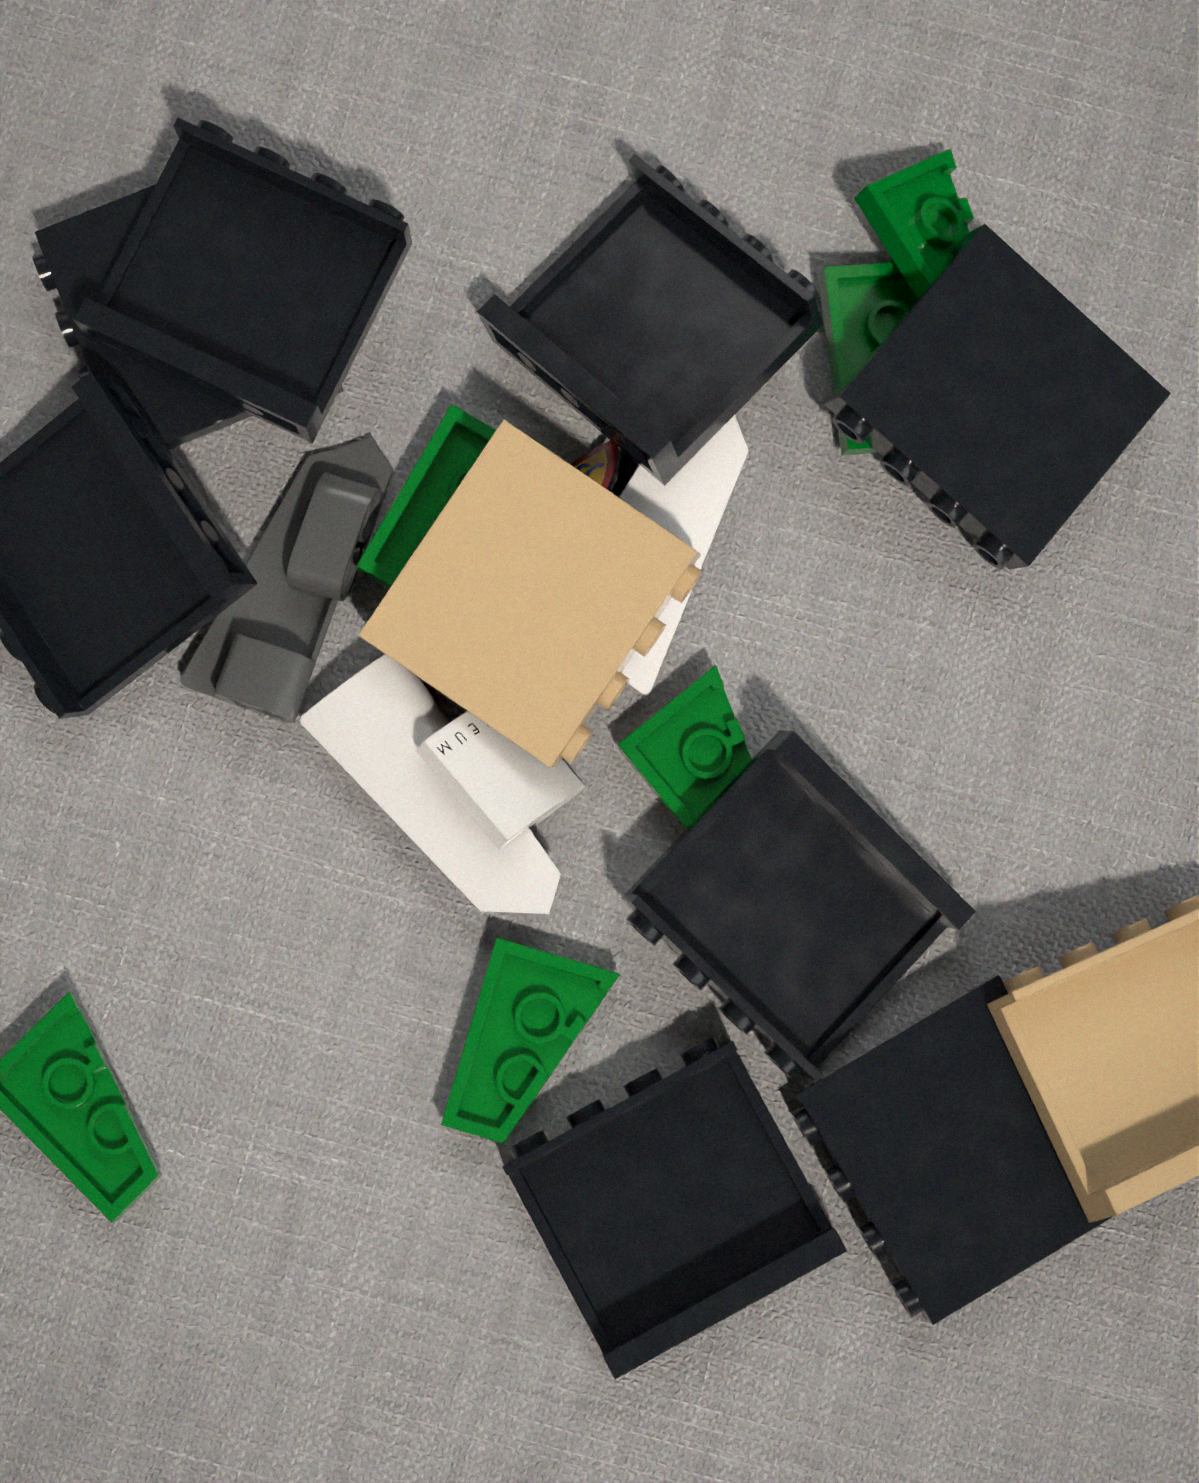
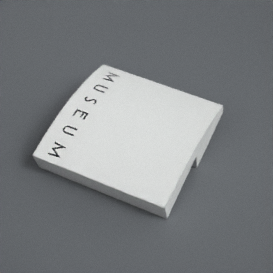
(496, 778)

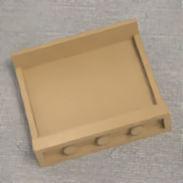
(532, 596)
(1115, 1060)

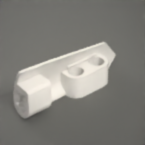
(690, 510)
(373, 733)

